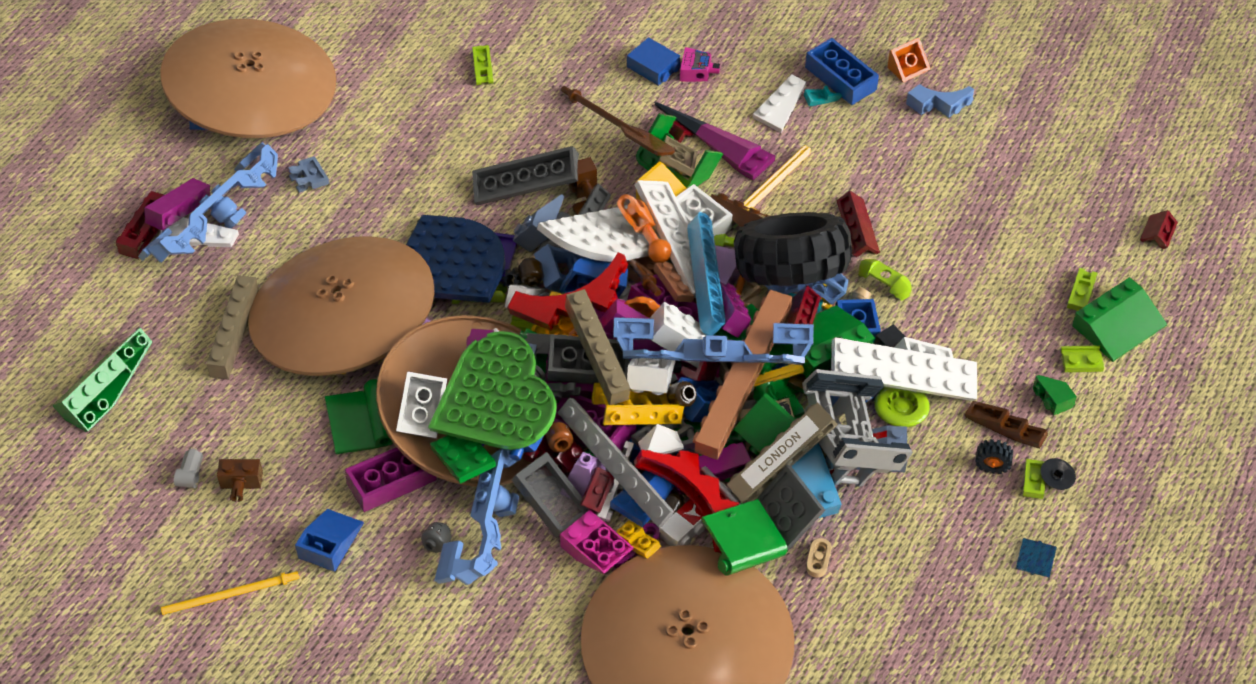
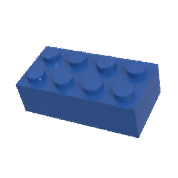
(841, 71)

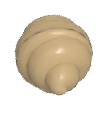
(860, 293)

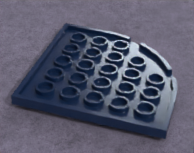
(461, 255)

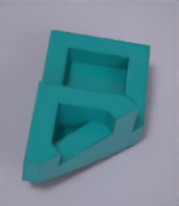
(819, 96)

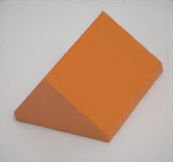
(908, 60)

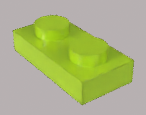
(1033, 482)

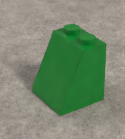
(763, 424)

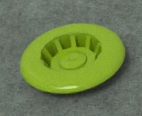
(901, 410)

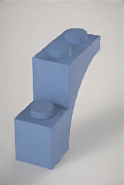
(948, 103)

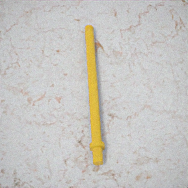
(283, 578)

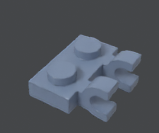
(313, 174)

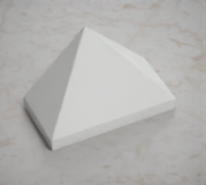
(661, 440)

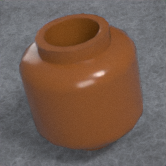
(559, 437)

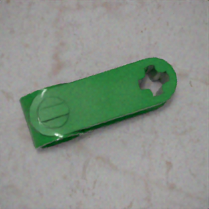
(774, 389)

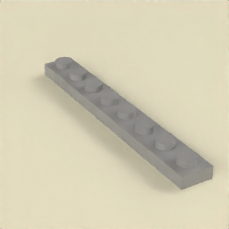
(616, 462)

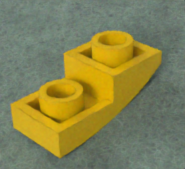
(636, 537)

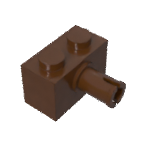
(586, 178)
(239, 475)

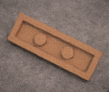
(672, 282)

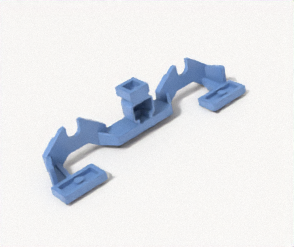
(221, 207)
(713, 347)
(488, 498)

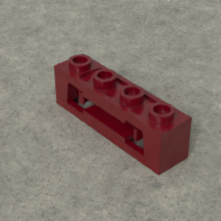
(137, 230)

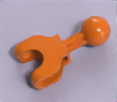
(641, 220)

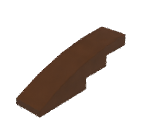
(1010, 426)

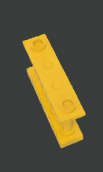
(638, 414)

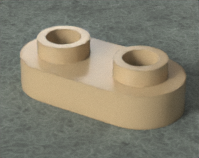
(818, 559)

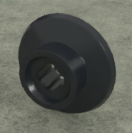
(1060, 469)

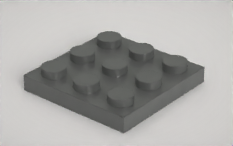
(790, 505)

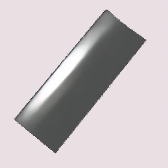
(525, 175)

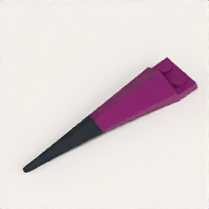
(738, 152)

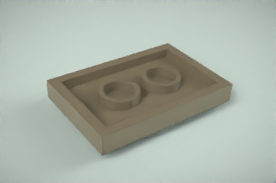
(683, 159)

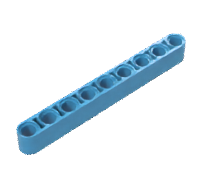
(706, 274)

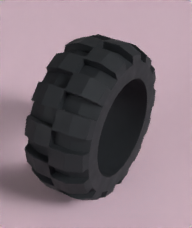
(793, 248)

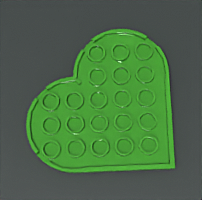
(496, 395)

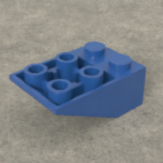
(328, 539)

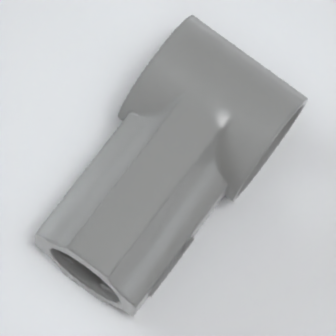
(188, 473)

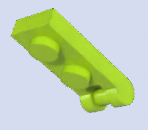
(482, 64)
(1082, 289)

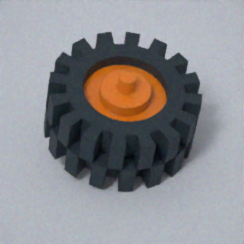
(994, 456)

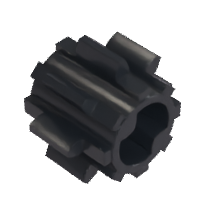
(509, 276)

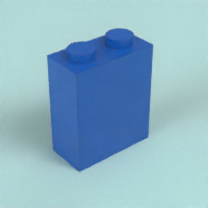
(653, 61)

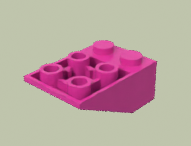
(594, 543)

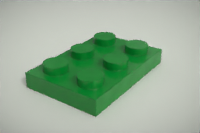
(462, 457)

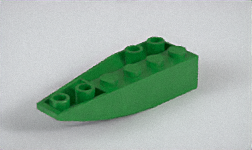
(103, 384)

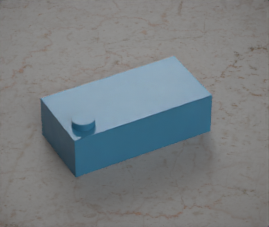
(817, 477)

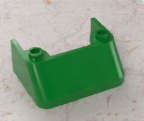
(704, 167)

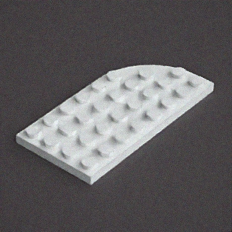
(597, 235)

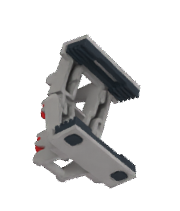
(853, 443)

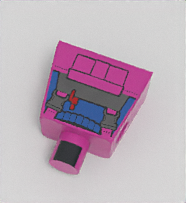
(697, 66)

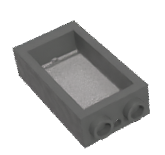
(550, 494)

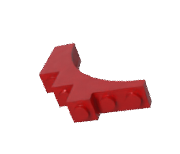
(546, 310)
(685, 474)

